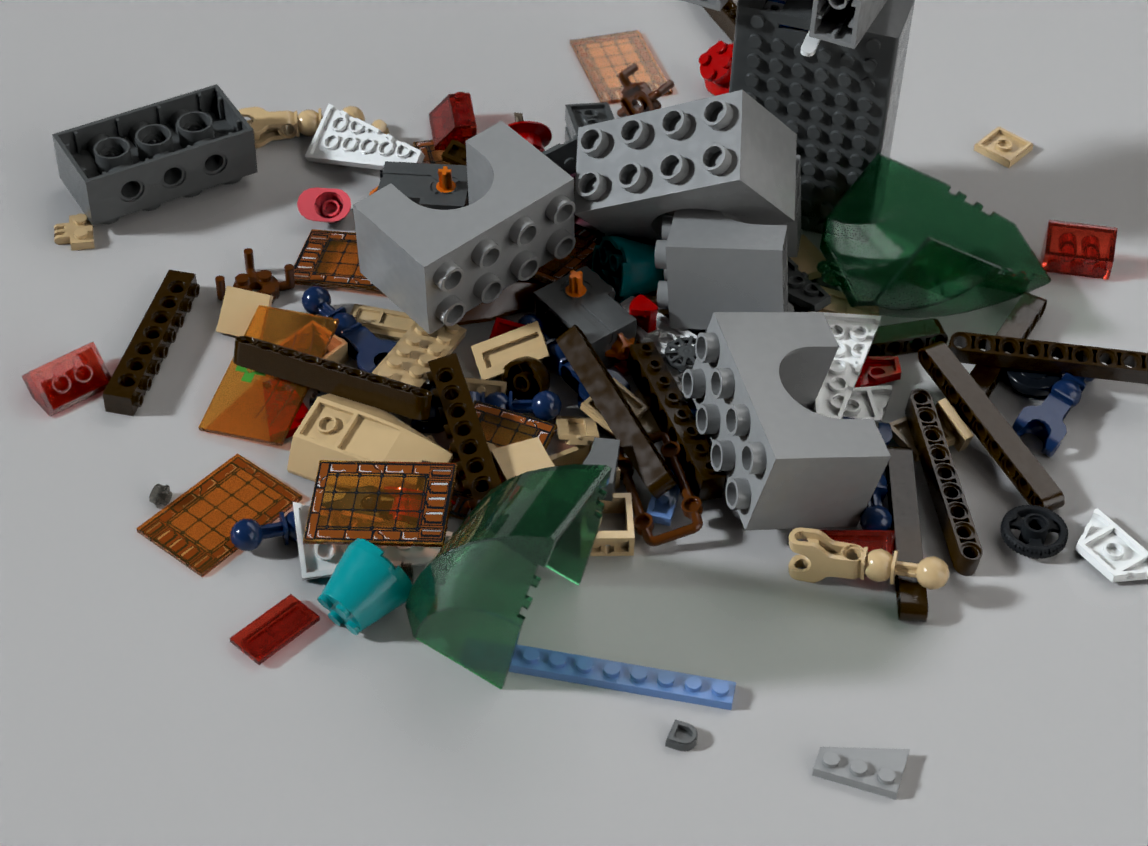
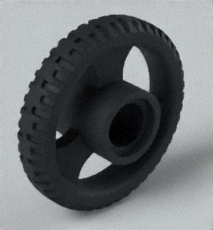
(1034, 530)

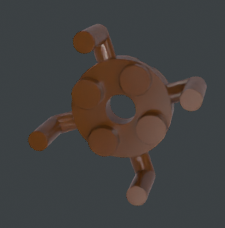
(640, 92)
(257, 280)

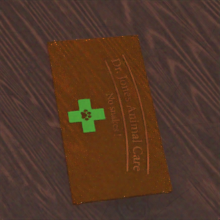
(259, 404)

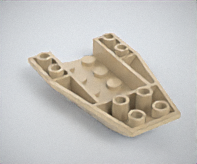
(356, 432)

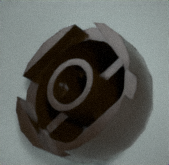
(526, 377)

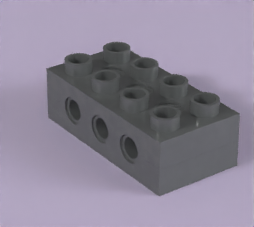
(155, 154)

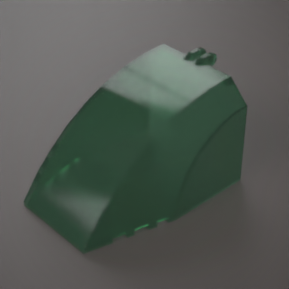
(920, 251)
(481, 576)

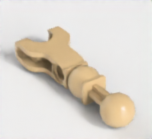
(287, 124)
(832, 558)

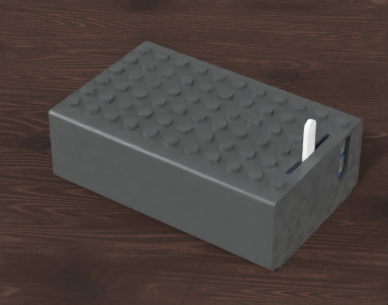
(828, 94)

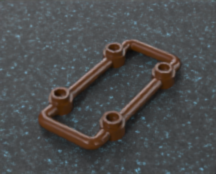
(691, 505)

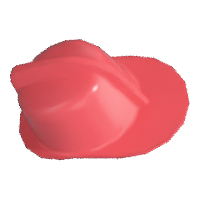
(324, 204)

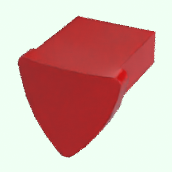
(644, 312)

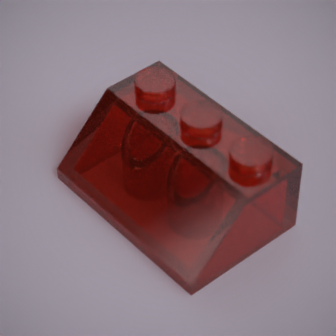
(452, 120)
(1078, 249)
(68, 379)

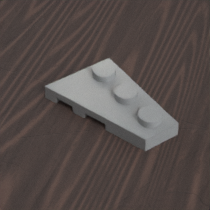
(863, 768)

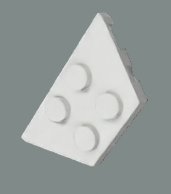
(868, 403)
(1112, 550)

